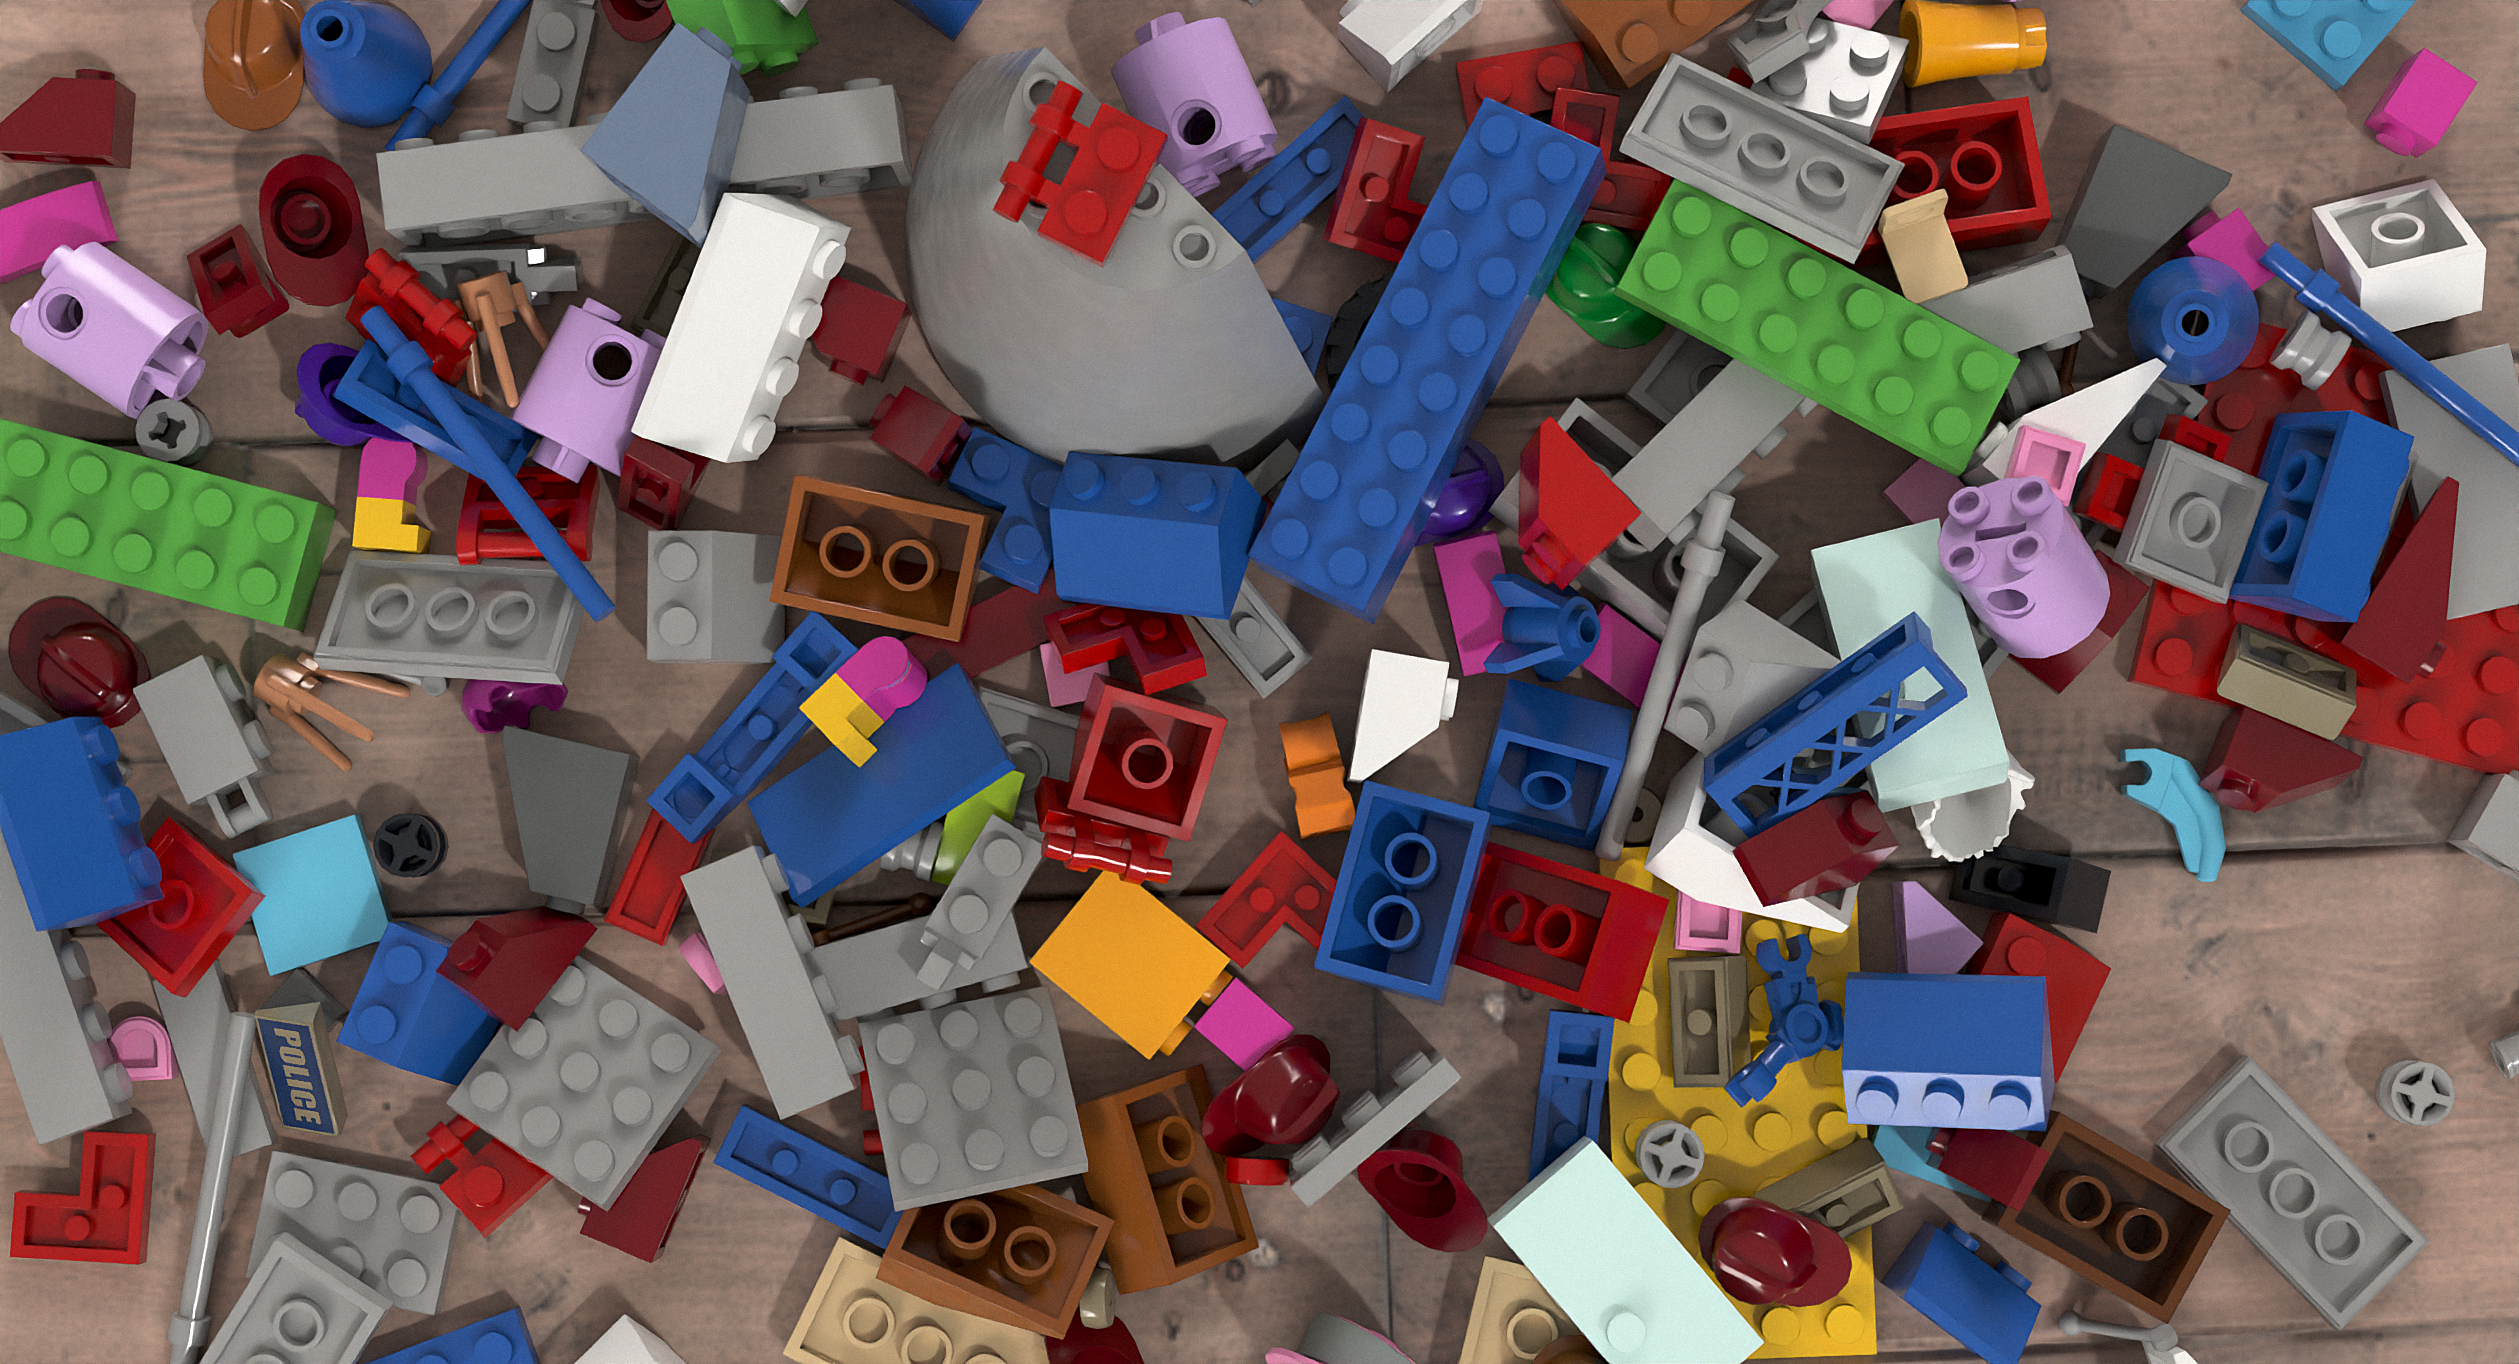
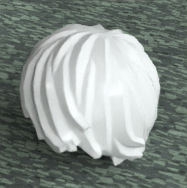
(1974, 819)

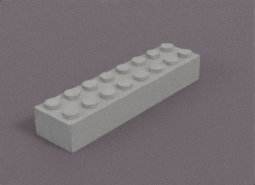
(545, 186)

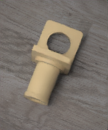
(1922, 248)

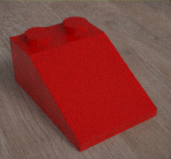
(1561, 931)

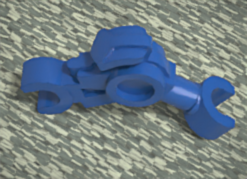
(1798, 1022)

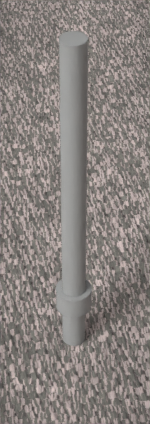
(1701, 561)
(190, 1324)

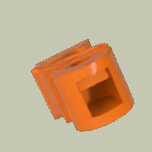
(1316, 777)

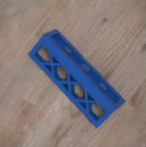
(1817, 710)

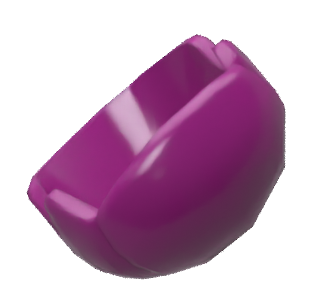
(500, 703)

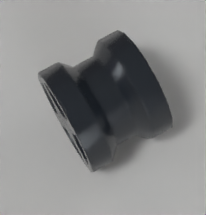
(398, 841)

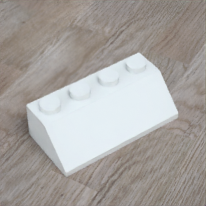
(742, 327)

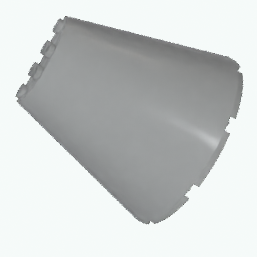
(1137, 359)

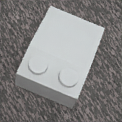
(2083, 417)
(1696, 855)

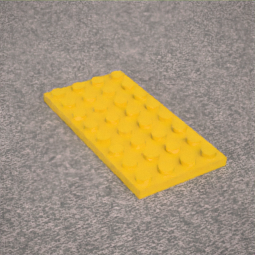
(1746, 1144)

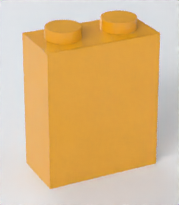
(1133, 964)

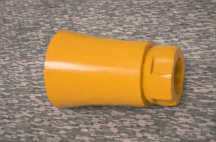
(1969, 40)

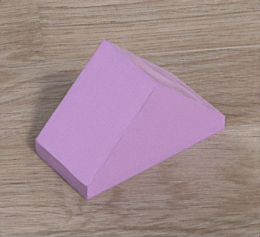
(1928, 934)

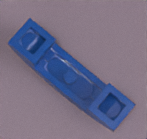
(756, 733)
(1569, 1084)

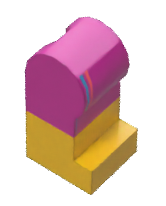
(389, 497)
(865, 695)

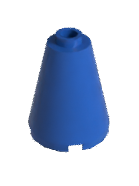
(364, 60)
(2184, 286)

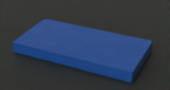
(841, 817)

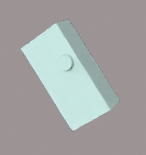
(1861, 594)
(1619, 1267)

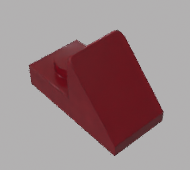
(235, 284)
(659, 482)

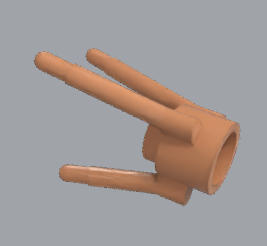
(489, 304)
(293, 689)

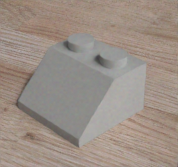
(712, 598)
(1738, 674)

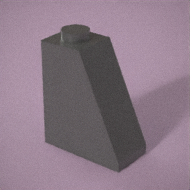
(2131, 206)
(568, 814)

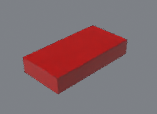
(652, 885)

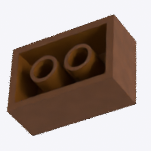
(2113, 1218)

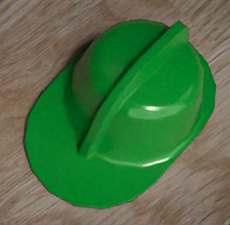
(1586, 285)

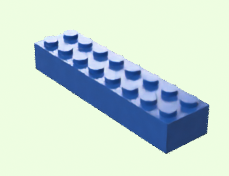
(1429, 360)

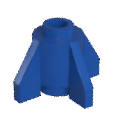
(1542, 628)

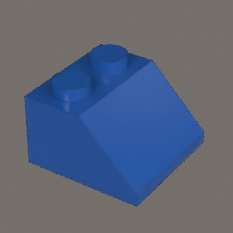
(1553, 764)
(412, 1013)
(1963, 1294)

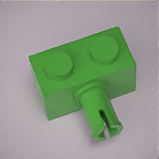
(755, 29)

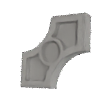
(1773, 36)

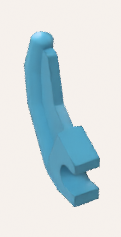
(2174, 794)

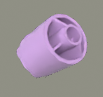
(1185, 81)
(113, 329)
(575, 407)
(2023, 566)

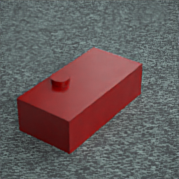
(1982, 159)

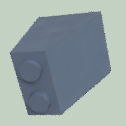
(676, 131)

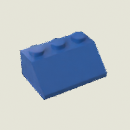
(2322, 514)
(1152, 534)
(73, 825)
(1404, 892)
(1947, 1051)

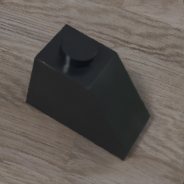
(2033, 886)

